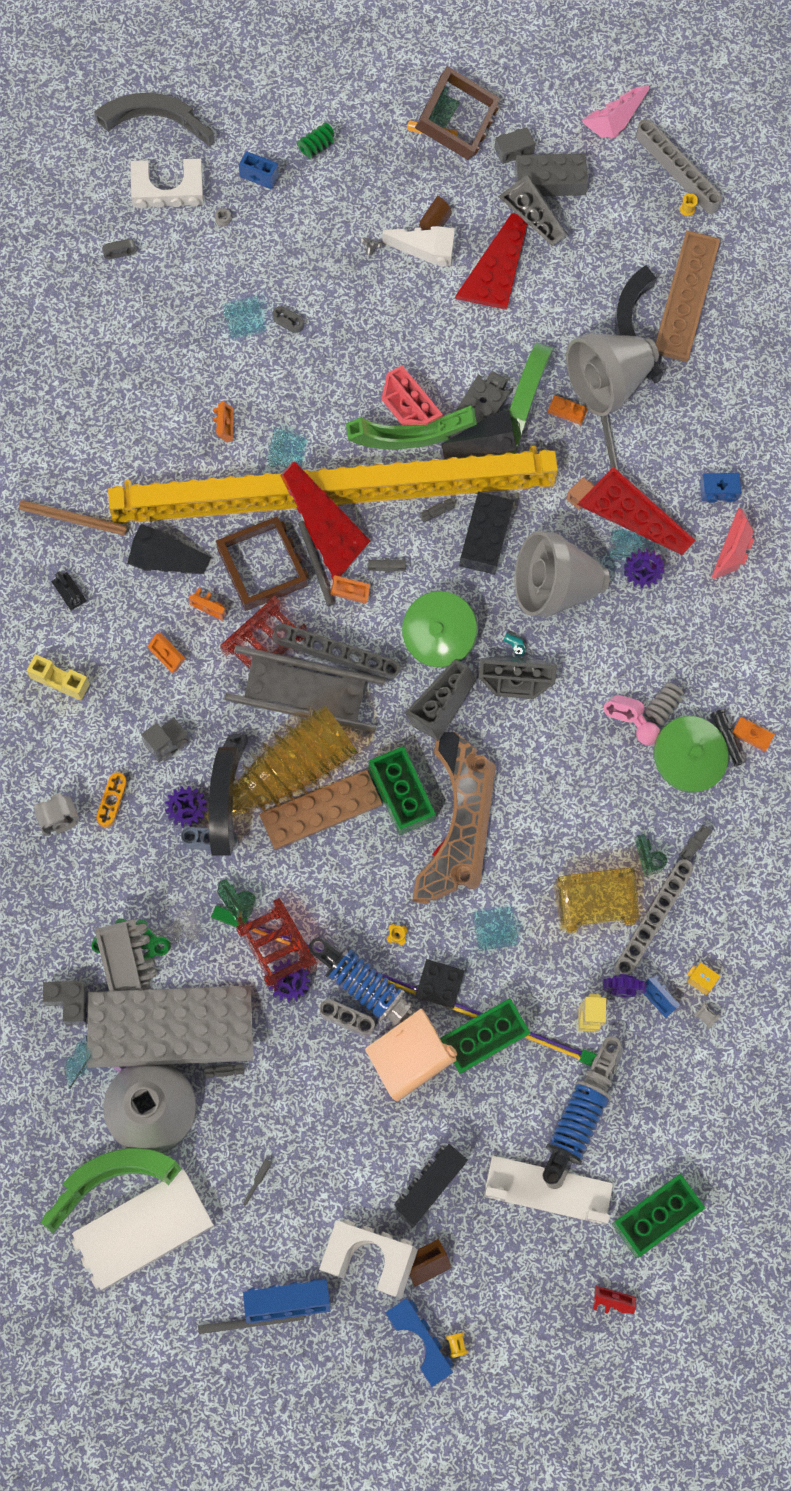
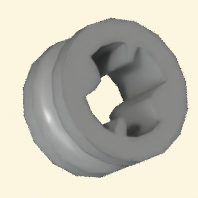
(222, 212)

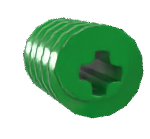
(316, 139)

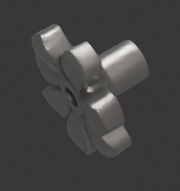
(371, 244)

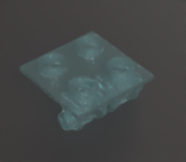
(243, 317)
(286, 448)
(624, 543)
(495, 928)
(77, 1063)

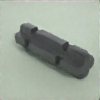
(437, 510)
(224, 1070)

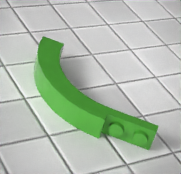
(527, 388)
(409, 436)
(104, 1168)

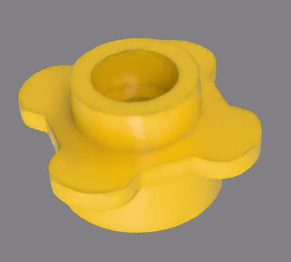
(397, 939)

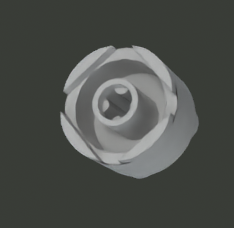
(56, 814)

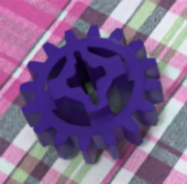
(649, 574)
(191, 797)
(297, 977)
(624, 986)

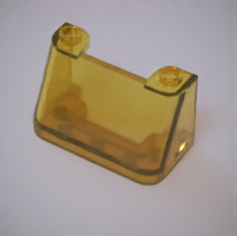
(596, 898)

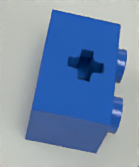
(258, 170)
(720, 487)

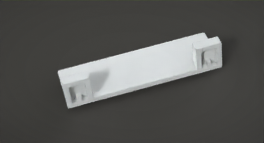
(524, 1186)

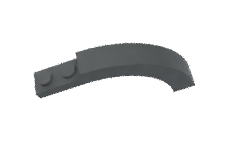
(152, 104)

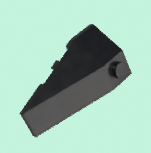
(489, 436)
(161, 552)

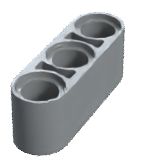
(340, 1010)

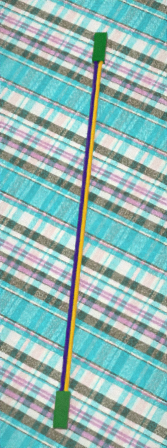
(587, 1057)

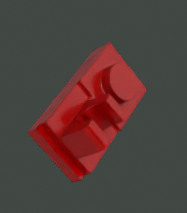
(622, 1302)

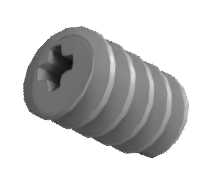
(663, 702)

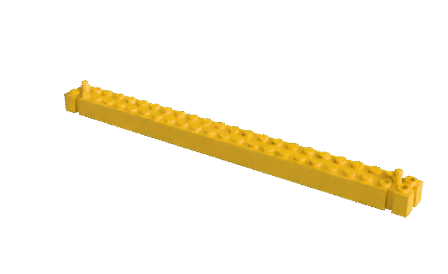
(342, 486)

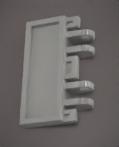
(123, 961)

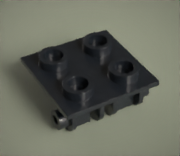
(439, 983)

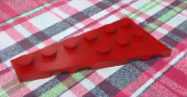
(495, 272)
(627, 506)
(327, 524)

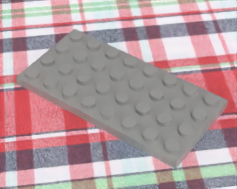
(169, 1026)

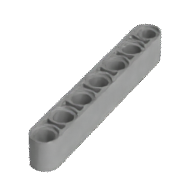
(670, 158)
(658, 911)

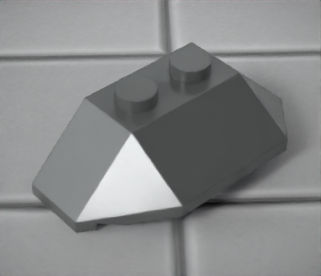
(517, 676)

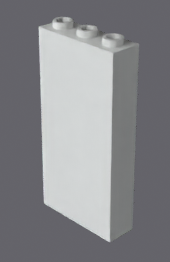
(141, 1231)

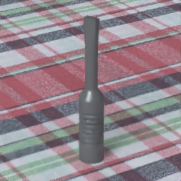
(258, 1178)

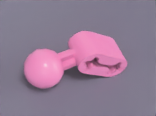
(631, 711)

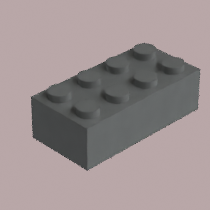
(554, 173)

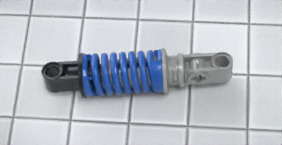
(349, 969)
(582, 1114)

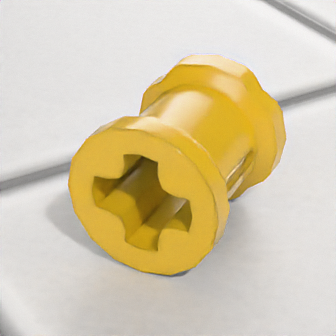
(688, 204)
(457, 1345)

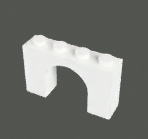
(187, 193)
(348, 1238)

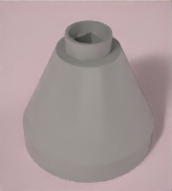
(608, 368)
(555, 575)
(163, 1124)

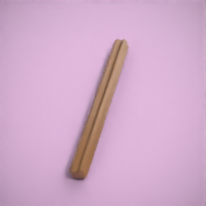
(73, 517)

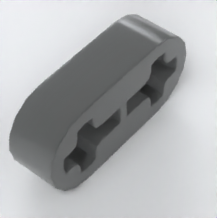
(119, 249)
(289, 317)

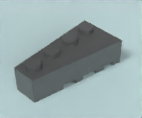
(532, 207)
(441, 700)

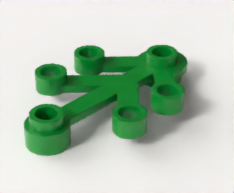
(153, 945)

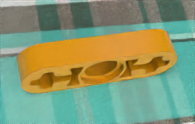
(120, 788)

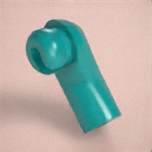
(517, 644)

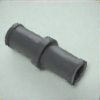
(386, 565)
(695, 843)

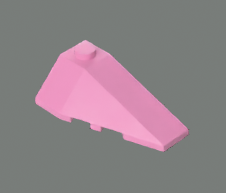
(617, 114)

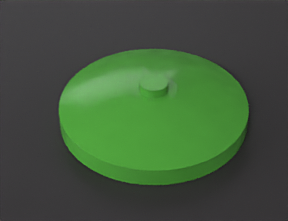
(439, 629)
(691, 754)

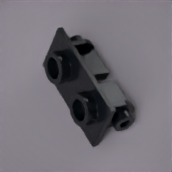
(68, 590)

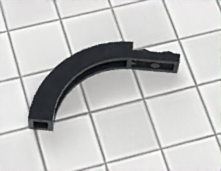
(637, 285)
(221, 794)

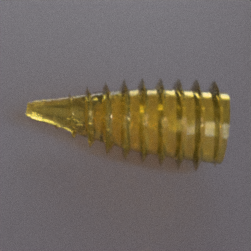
(293, 762)

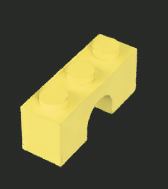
(47, 673)
(592, 1013)

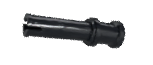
(726, 730)

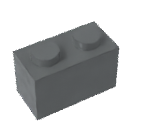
(514, 143)

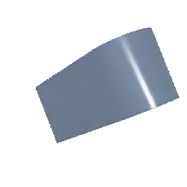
(200, 836)

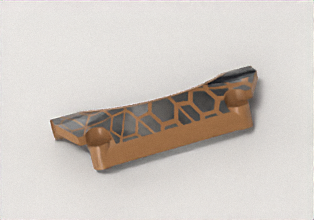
(466, 839)

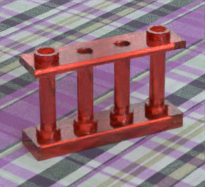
(258, 620)
(287, 928)

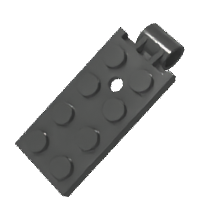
(491, 390)

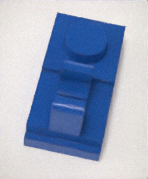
(660, 997)

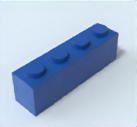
(286, 1301)

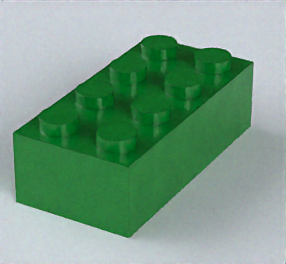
(401, 790)
(486, 1035)
(658, 1216)

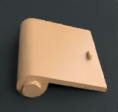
(410, 1055)

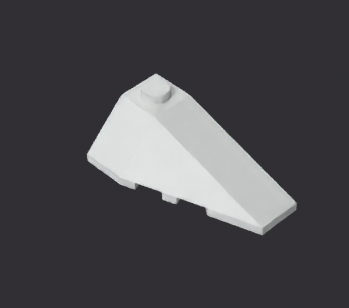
(429, 245)

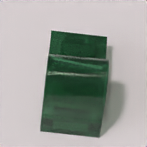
(643, 847)
(234, 901)

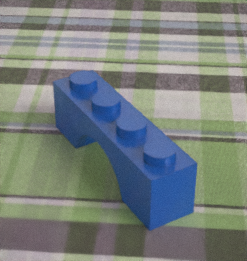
(435, 1365)

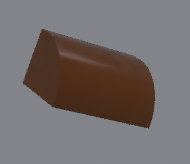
(436, 215)
(429, 1263)

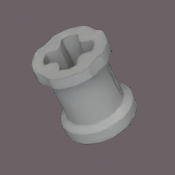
(707, 1016)

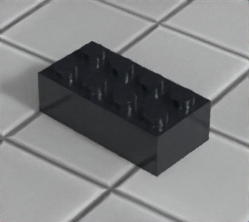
(486, 533)
(430, 1185)

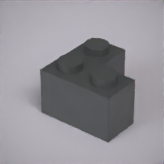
(165, 739)
(71, 996)

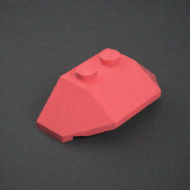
(408, 400)
(735, 546)

